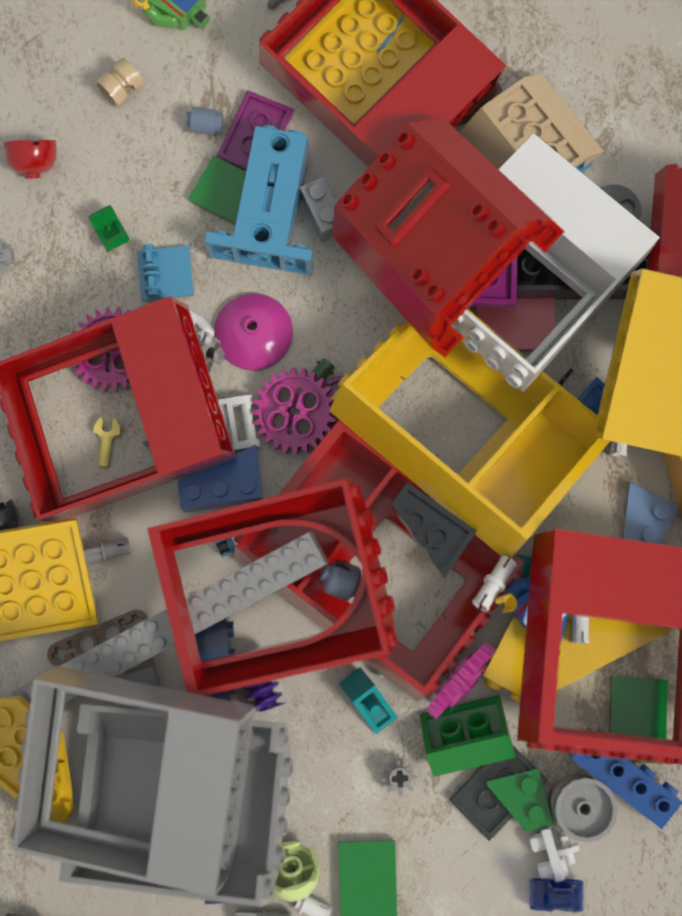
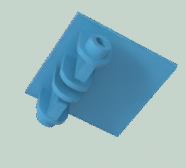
(165, 272)

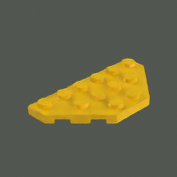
(12, 734)

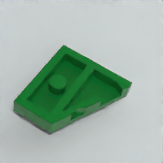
(524, 798)

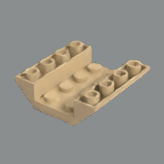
(525, 110)

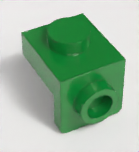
(108, 228)

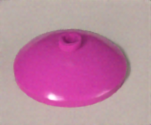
(258, 347)

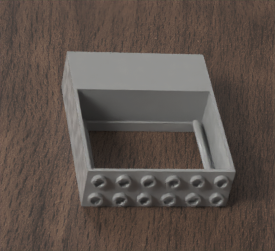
(196, 791)

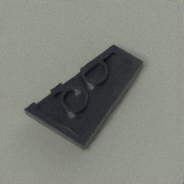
(433, 527)

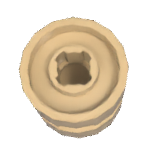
(119, 82)

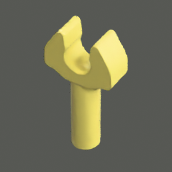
(106, 440)

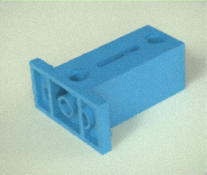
(268, 206)

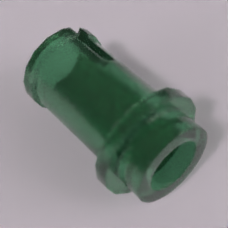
(323, 369)

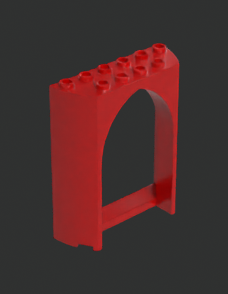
(360, 633)

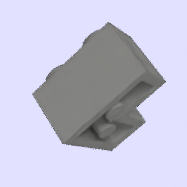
(319, 206)

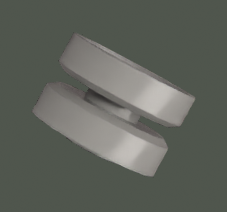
(598, 804)

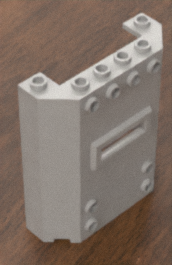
(122, 795)

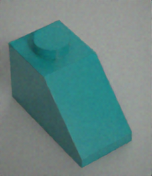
(368, 700)

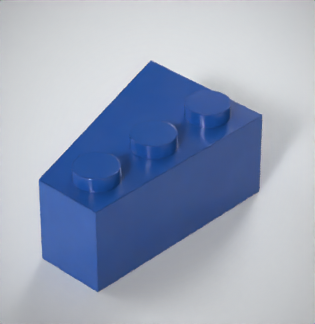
(224, 484)

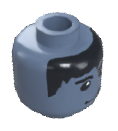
(341, 579)

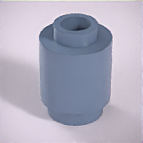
(204, 121)

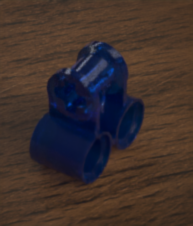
(553, 895)

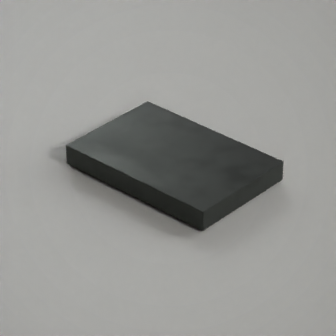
(480, 803)

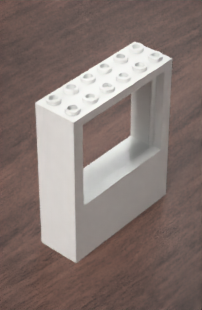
(591, 256)

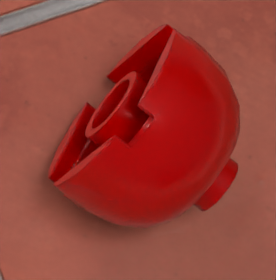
(30, 156)

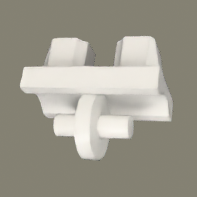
(549, 841)

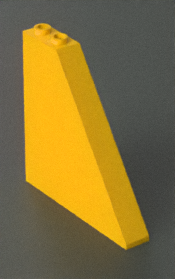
(606, 643)

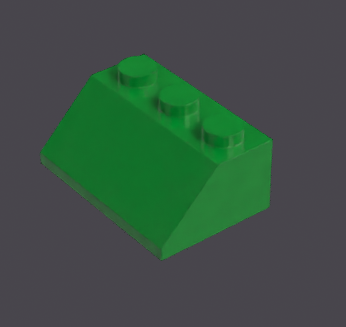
(467, 736)

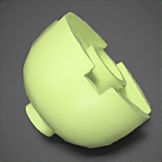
(298, 874)

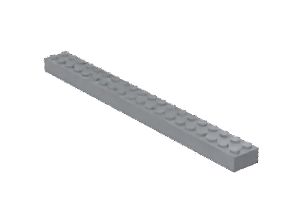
(204, 607)

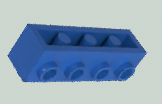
(634, 785)

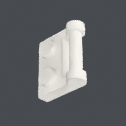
(227, 410)

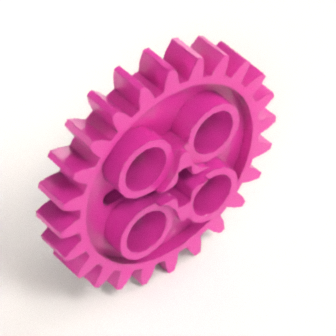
(98, 373)
(271, 405)
(461, 680)

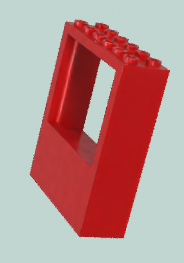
(441, 83)
(169, 390)
(600, 581)

